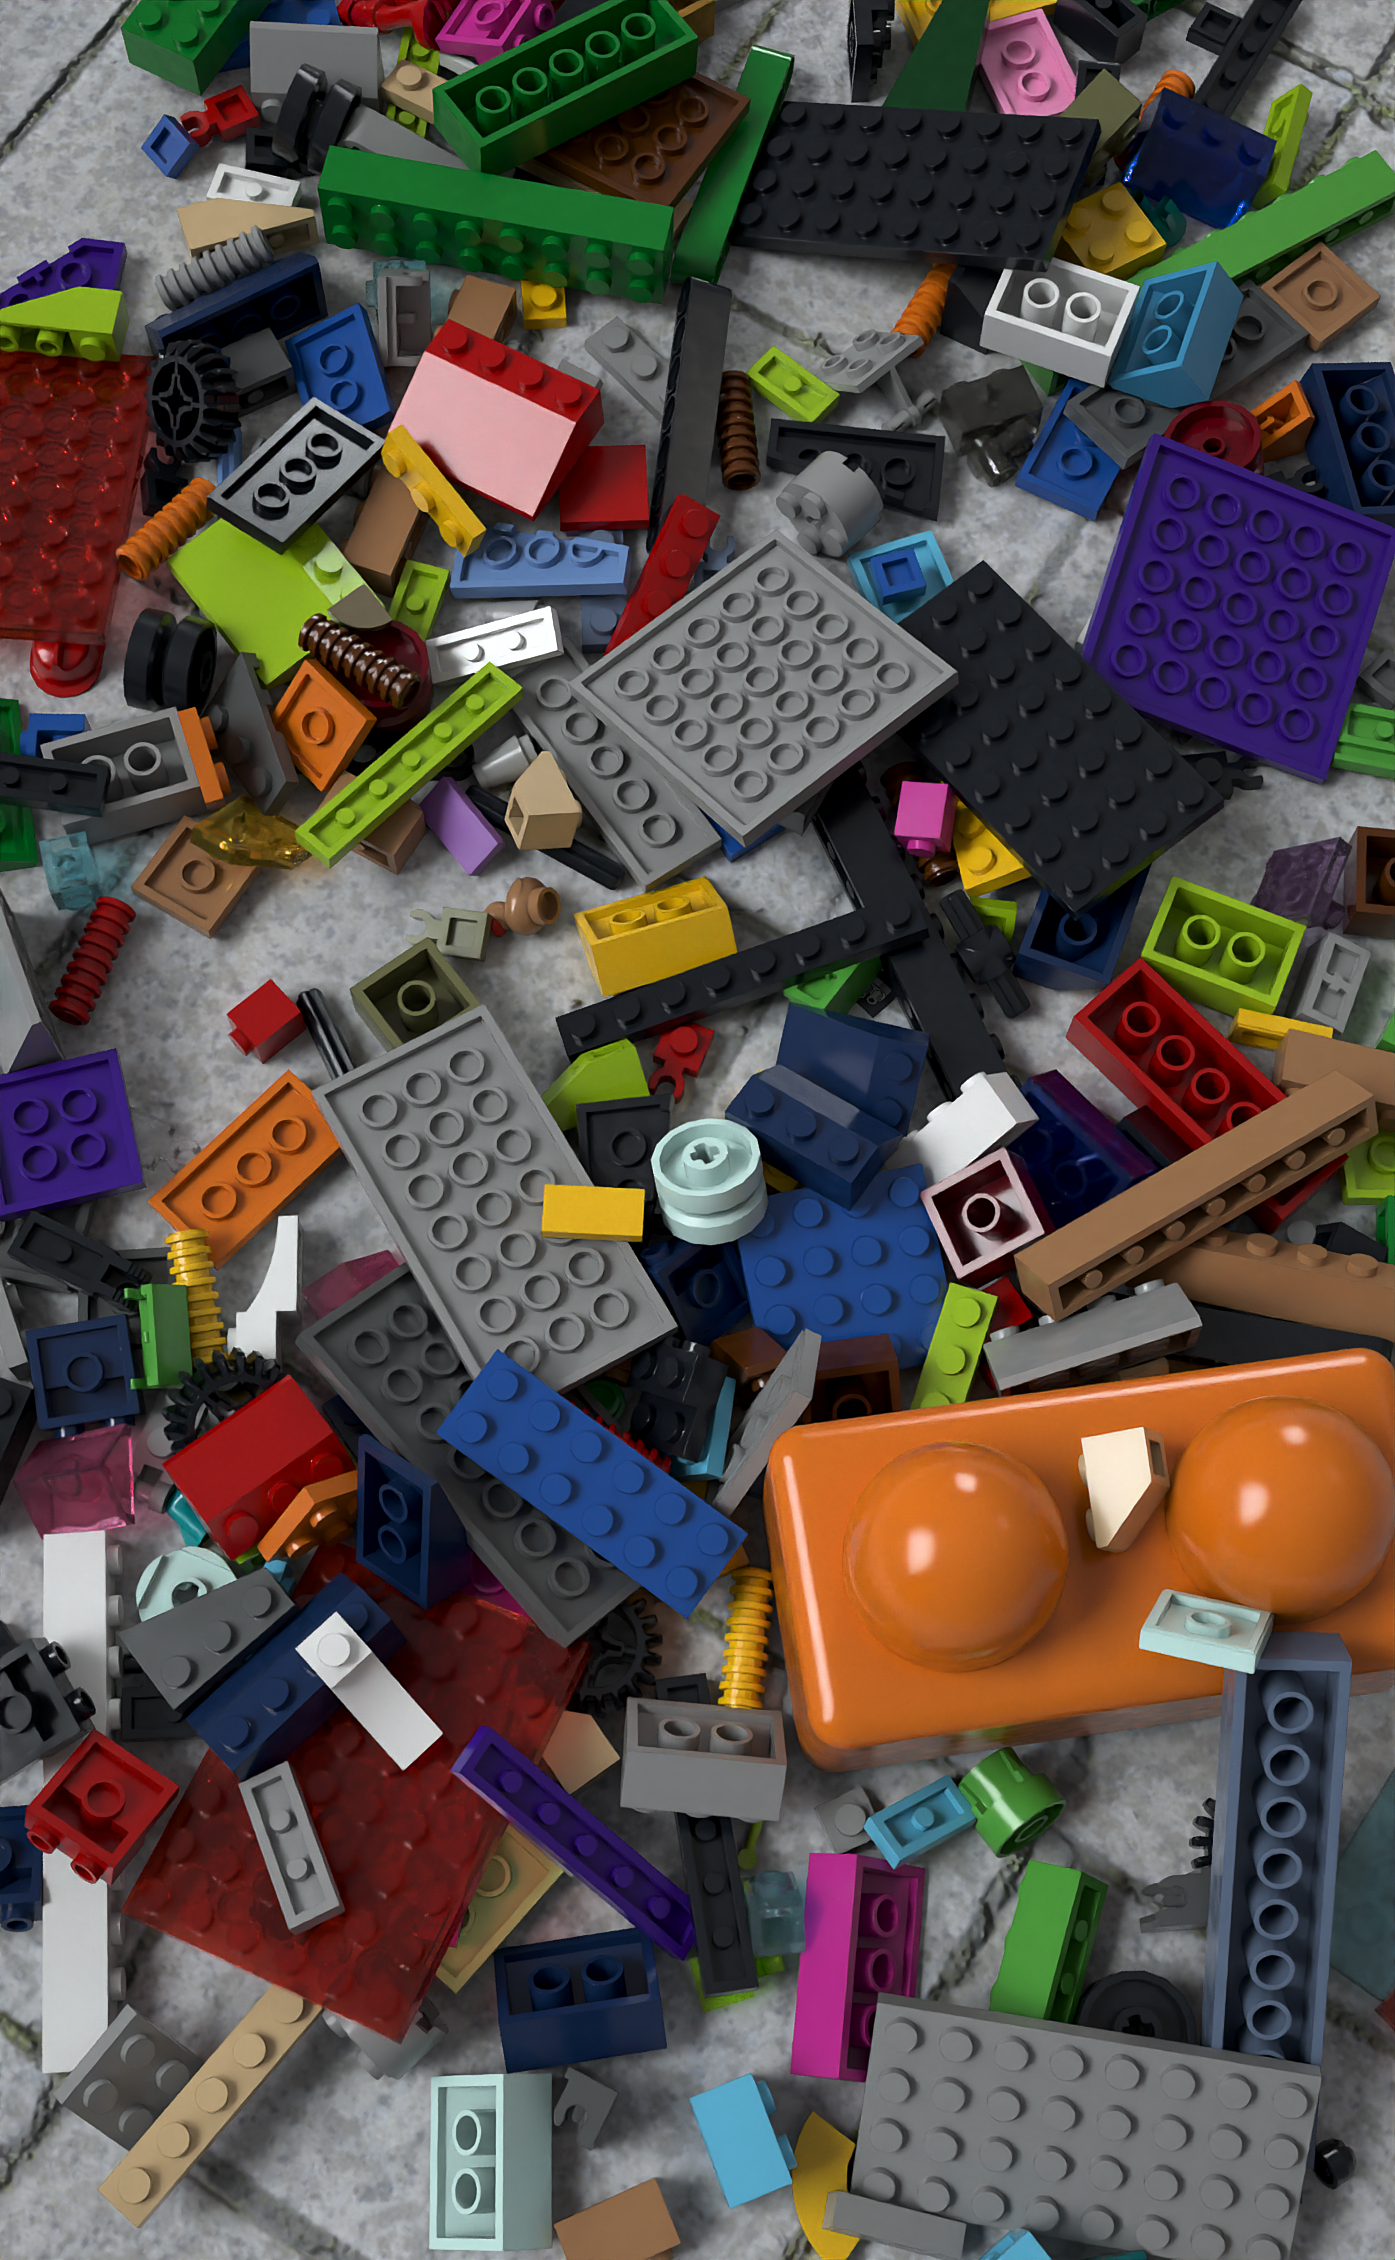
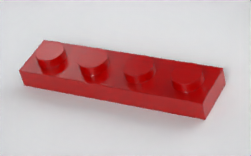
(667, 567)

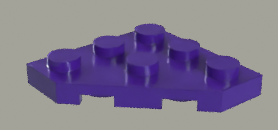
(87, 264)

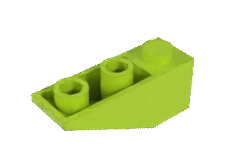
(68, 323)
(596, 1076)

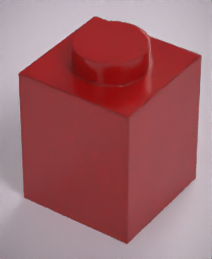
(265, 1022)

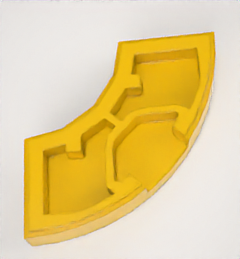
(822, 2168)

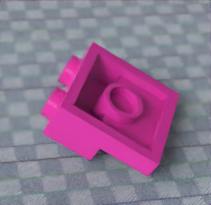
(494, 26)

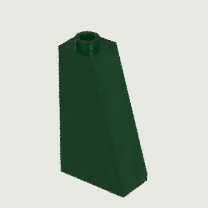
(946, 59)

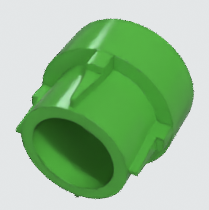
(1010, 1802)

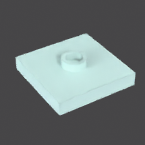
(1207, 1630)

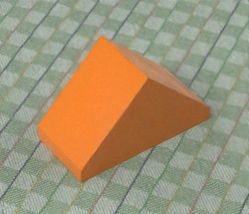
(1284, 422)

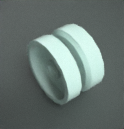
(710, 1181)

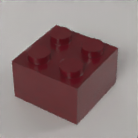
(987, 1216)

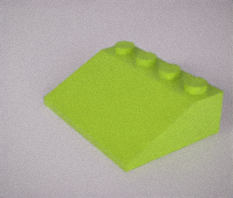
(264, 596)

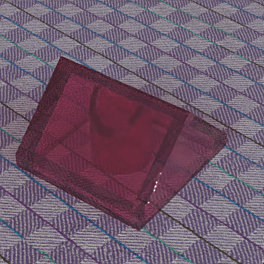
(80, 1482)

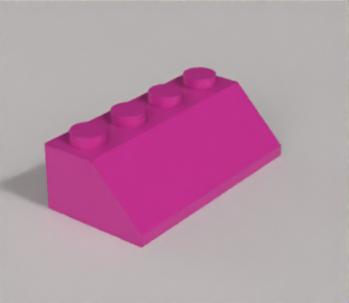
(858, 1943)

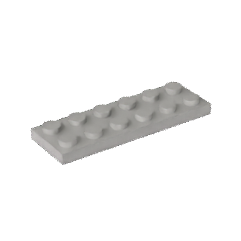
(626, 799)

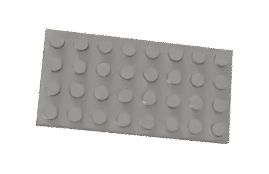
(458, 1173)
(1083, 2132)

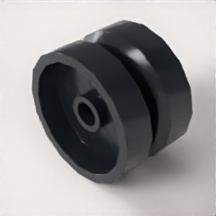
(312, 118)
(169, 662)
(1139, 1999)

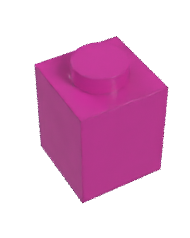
(926, 818)

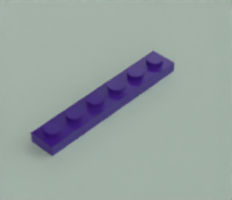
(577, 1840)

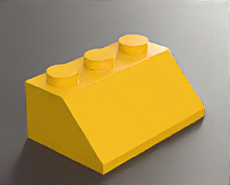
(655, 935)

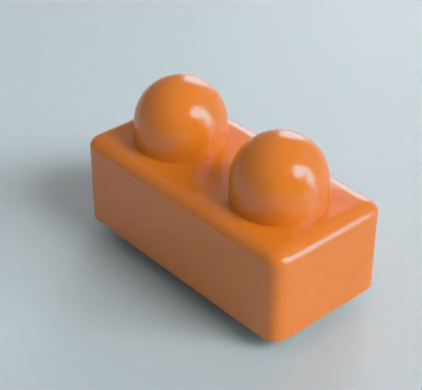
(950, 1578)

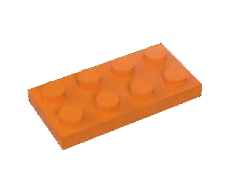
(250, 1169)

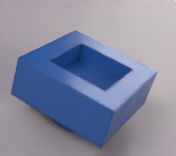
(170, 146)
(897, 576)

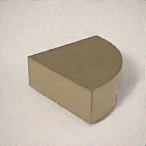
(360, 611)

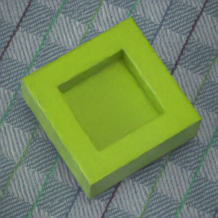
(997, 912)

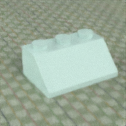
(491, 2162)

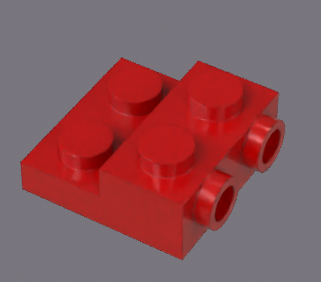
(99, 1808)

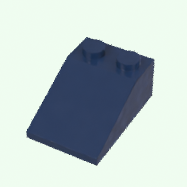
(856, 1060)
(408, 1527)

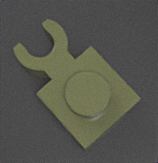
(457, 934)

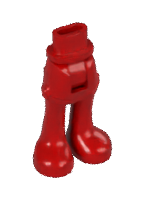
(424, 16)

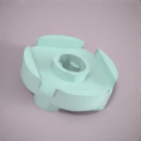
(178, 1572)

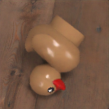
(526, 908)

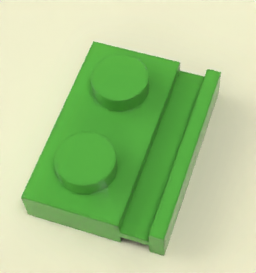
(1367, 741)

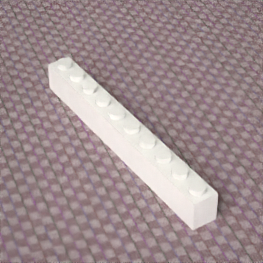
(81, 1917)

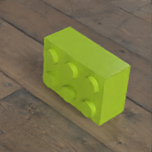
(1221, 949)

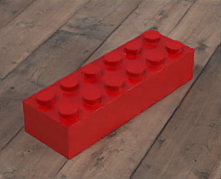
(1184, 1071)

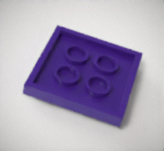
(66, 1135)

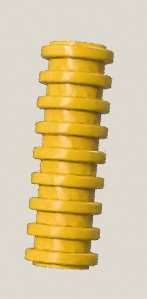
(193, 1269)
(746, 1638)

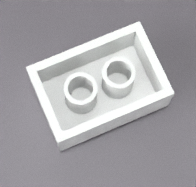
(1061, 319)

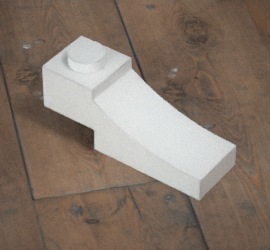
(278, 1299)
(369, 1690)

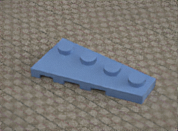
(540, 565)

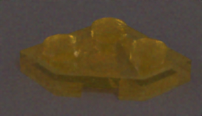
(248, 838)

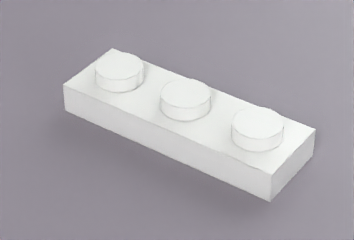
(502, 642)

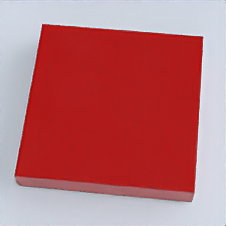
(606, 490)

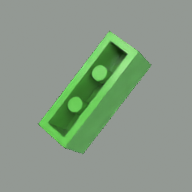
(1049, 1943)

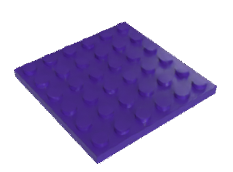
(1238, 608)

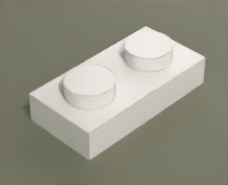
(253, 186)

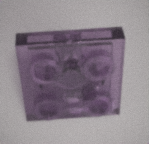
(1303, 882)

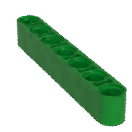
(727, 177)

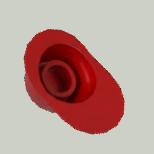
(65, 668)

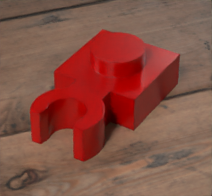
(224, 115)
(680, 1053)

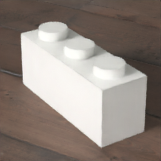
(970, 1128)

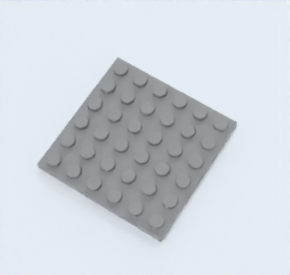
(762, 686)

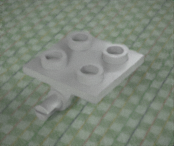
(874, 360)

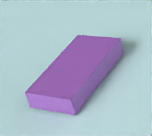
(461, 826)

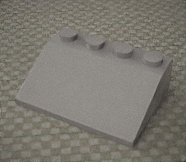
(25, 1022)
(1094, 1341)

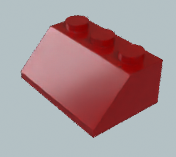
(256, 1465)

